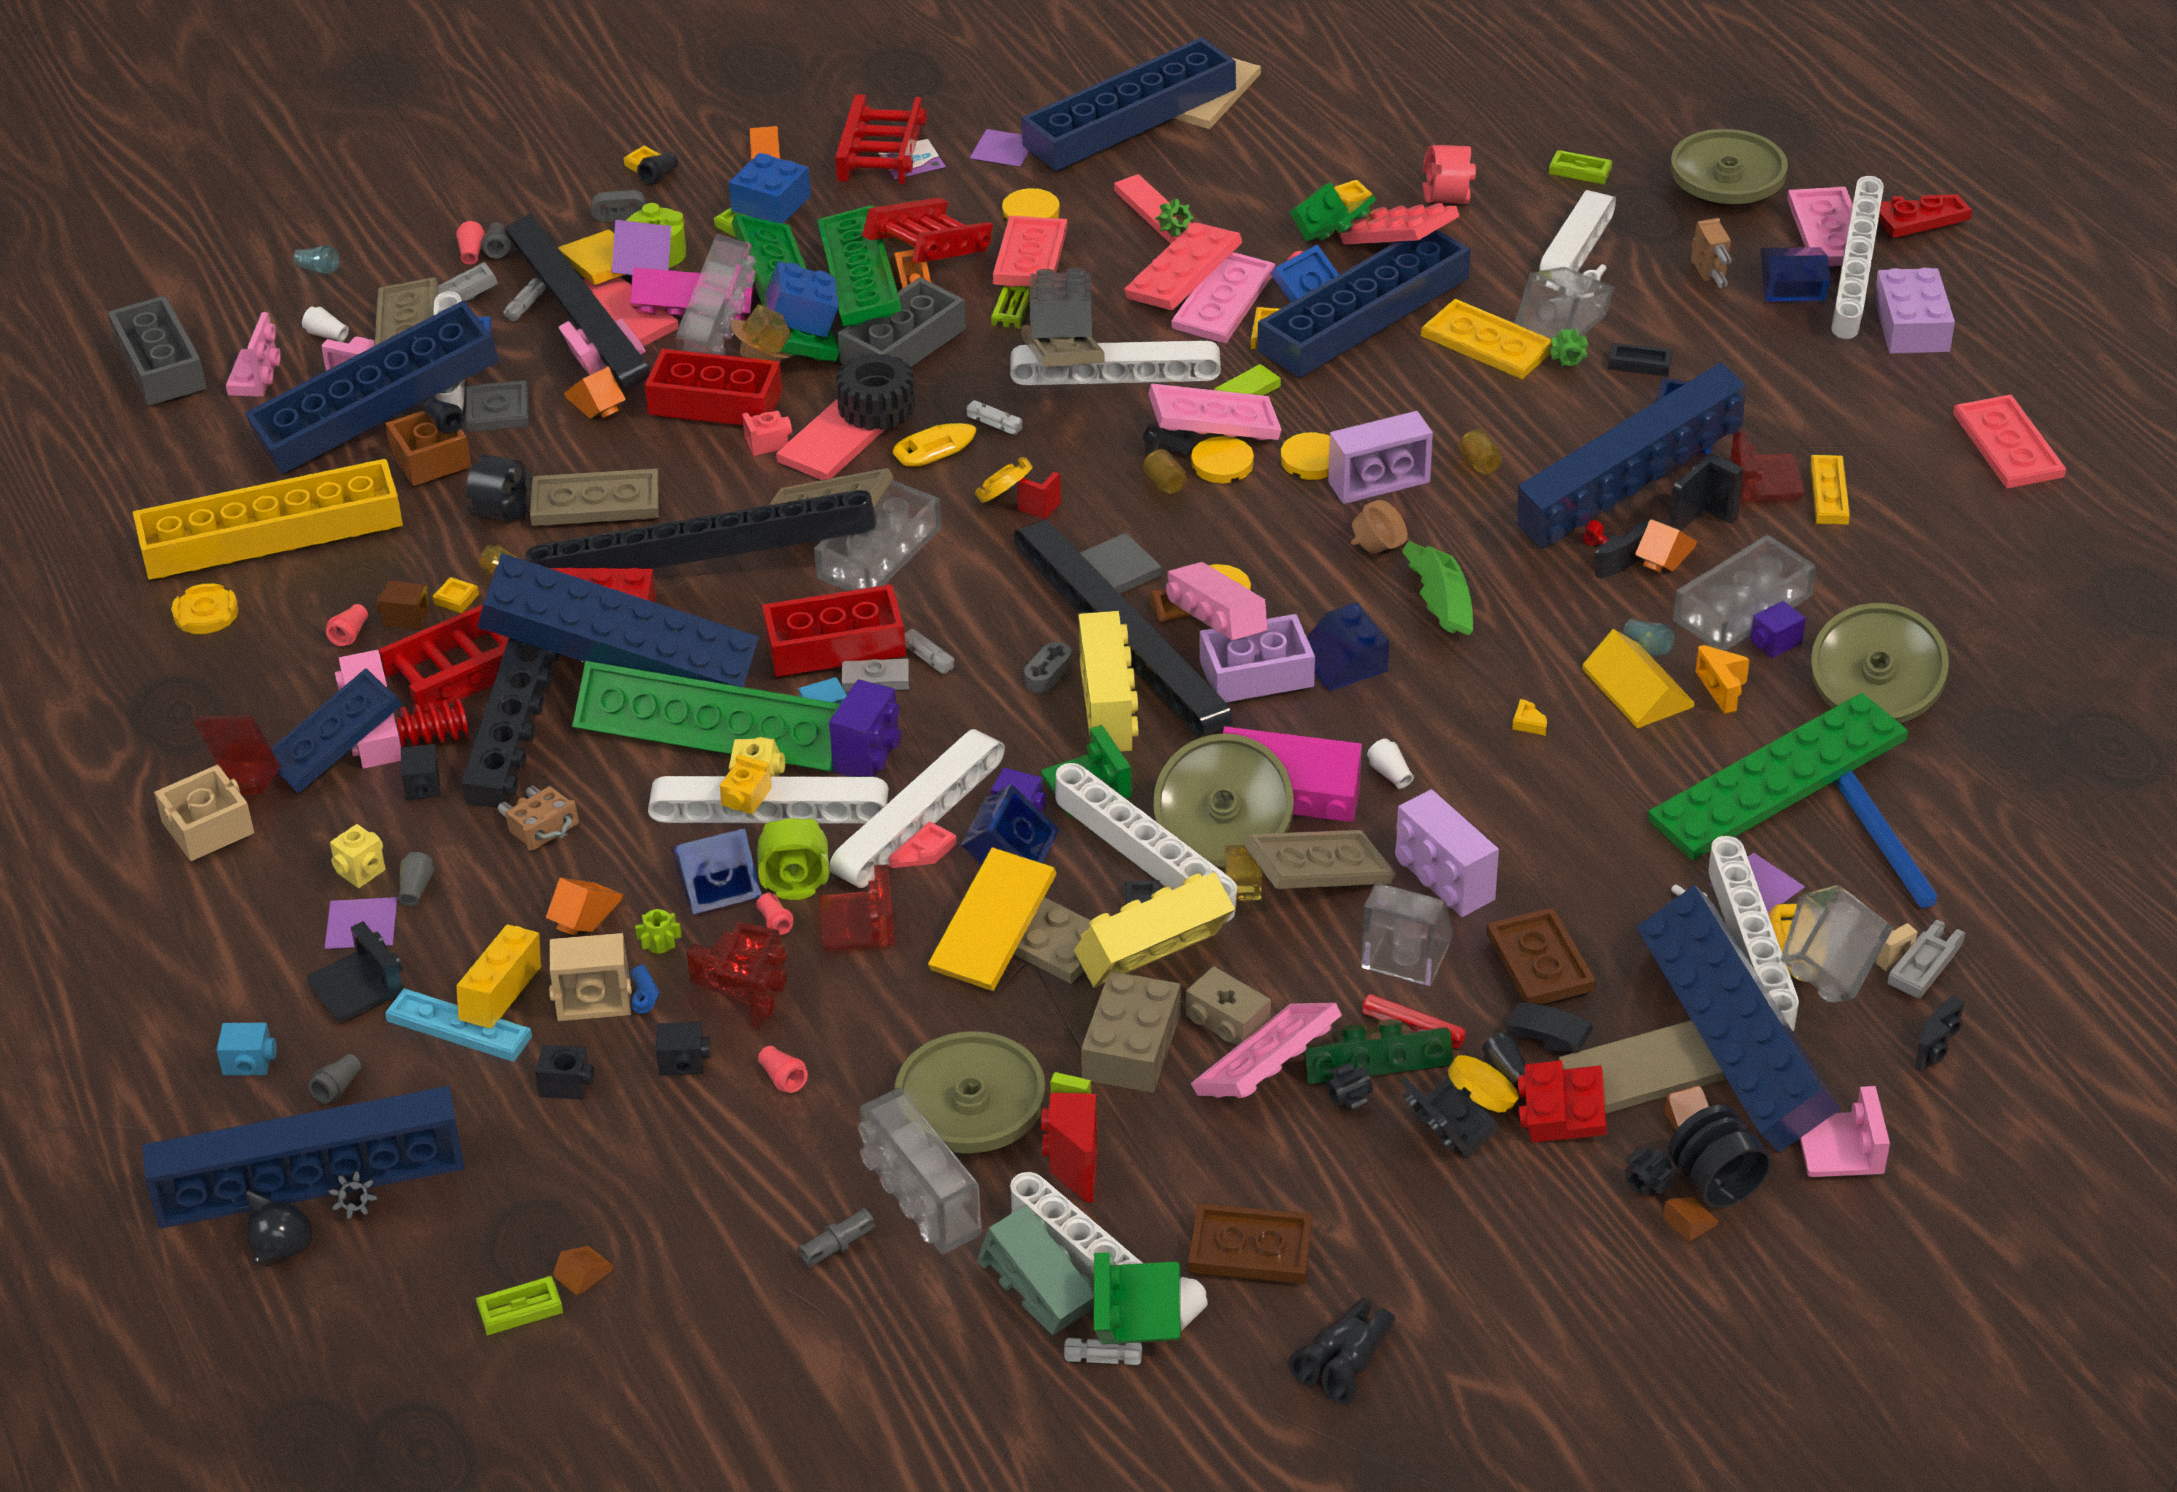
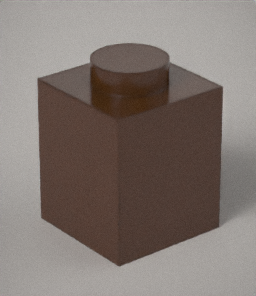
(403, 605)

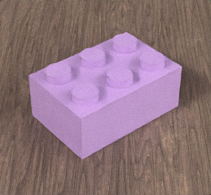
(1914, 310)
(1380, 457)
(1260, 662)
(1446, 853)

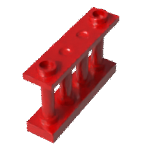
(857, 129)
(927, 229)
(431, 643)

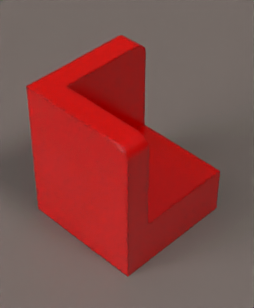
(1039, 498)

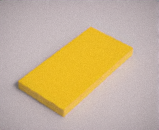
(1488, 338)
(992, 919)

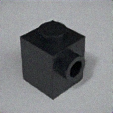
(681, 1048)

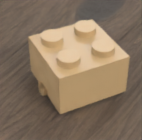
(204, 812)
(590, 977)

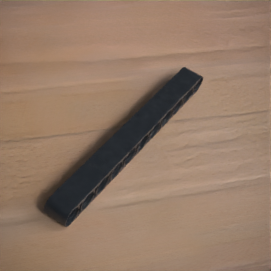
(578, 301)
(714, 534)
(1151, 655)

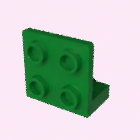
(1325, 212)
(1103, 761)
(1136, 1301)

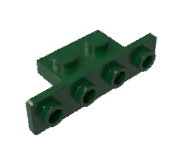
(1379, 1050)

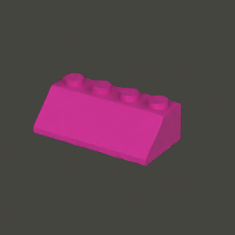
(672, 292)
(1320, 771)

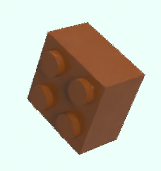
(424, 450)

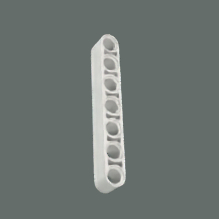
(1857, 257)
(1125, 364)
(818, 798)
(921, 801)
(1132, 830)
(1749, 921)

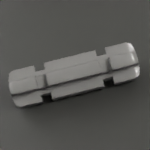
(524, 299)
(994, 417)
(928, 651)
(1097, 1353)

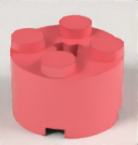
(1448, 174)

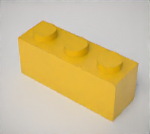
(498, 976)

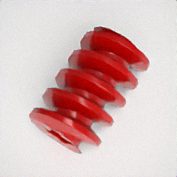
(432, 723)

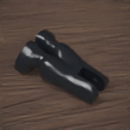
(1348, 1345)

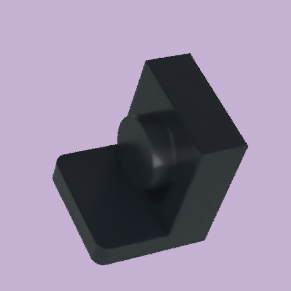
(1172, 440)

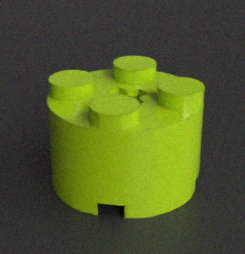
(653, 214)
(793, 858)

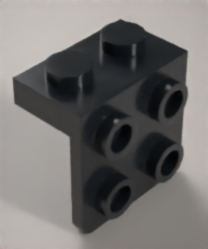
(1708, 487)
(359, 979)
(1452, 1116)

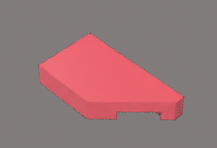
(923, 847)

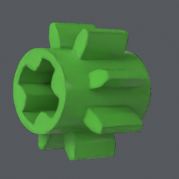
(1176, 225)
(1569, 347)

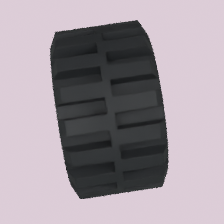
(875, 391)

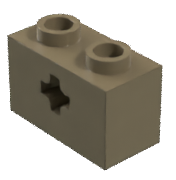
(1227, 1006)

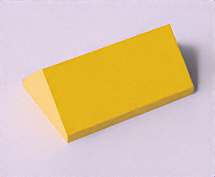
(1635, 681)

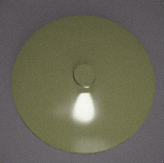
(1728, 166)
(1883, 653)
(1221, 792)
(975, 1089)

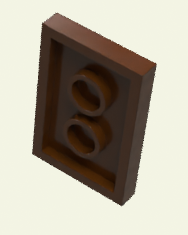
(1540, 957)
(1250, 1243)

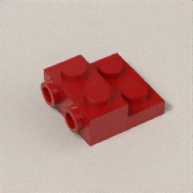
(1562, 1101)

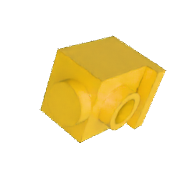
(746, 784)

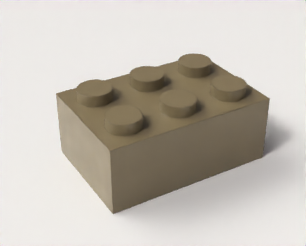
(1131, 1031)

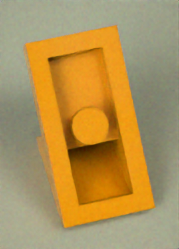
(1722, 675)

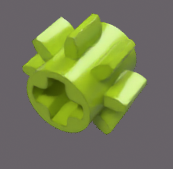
(658, 931)

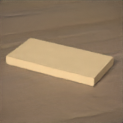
(1210, 112)

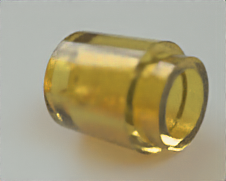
(1480, 451)
(1165, 471)

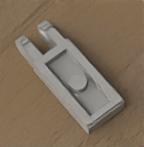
(1925, 960)

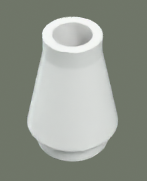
(323, 324)
(1388, 761)

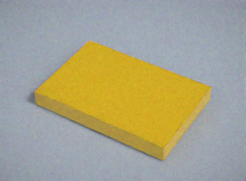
(592, 256)

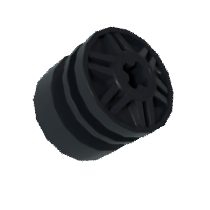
(1719, 1156)

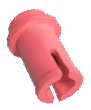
(774, 913)

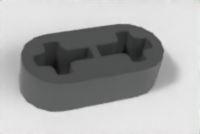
(617, 204)
(1054, 670)

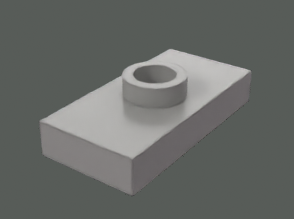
(470, 282)
(888, 672)

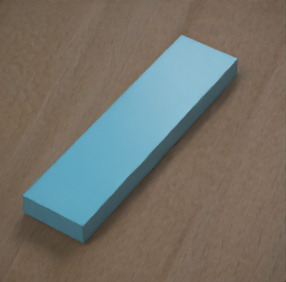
(441, 1021)

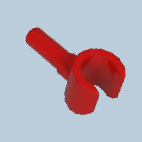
(1594, 533)

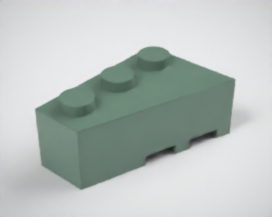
(1037, 1269)

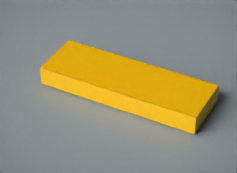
(1829, 489)

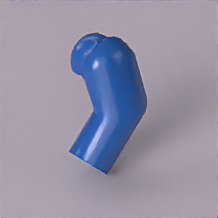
(647, 991)

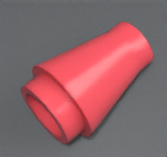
(469, 241)
(345, 626)
(785, 1071)

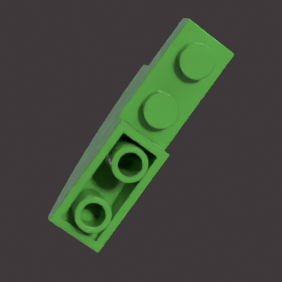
(1443, 588)

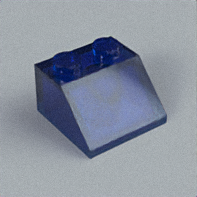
(1795, 274)
(1348, 647)
(1011, 825)
(716, 871)

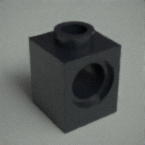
(420, 772)
(563, 1072)

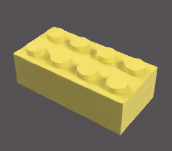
(1107, 677)
(1154, 927)

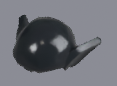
(275, 1230)

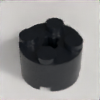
(498, 488)

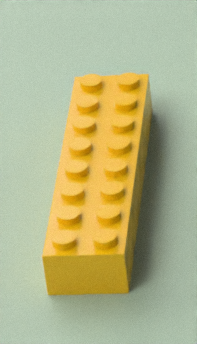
(267, 519)

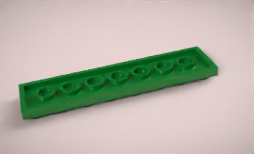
(774, 243)
(859, 268)
(702, 714)
(1777, 775)

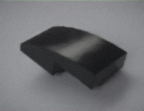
(1619, 552)
(1555, 1027)
(1939, 1028)

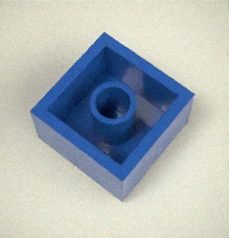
(769, 188)
(803, 297)

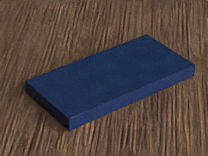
(333, 729)

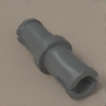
(836, 1238)

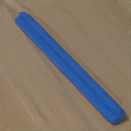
(1887, 840)

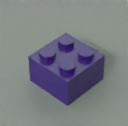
(864, 730)

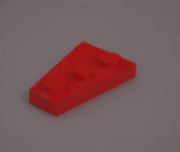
(1932, 211)

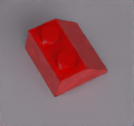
(1072, 1140)

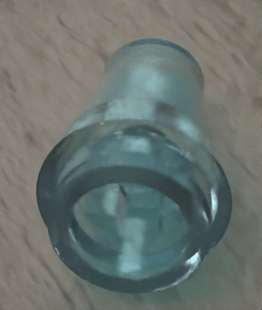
(320, 259)
(1652, 636)

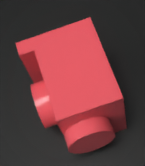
(766, 432)

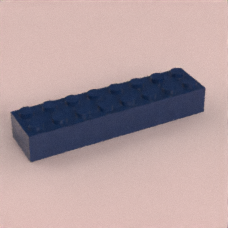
(1128, 103)
(1362, 301)
(372, 387)
(1631, 455)
(610, 625)
(1738, 1019)
(301, 1156)

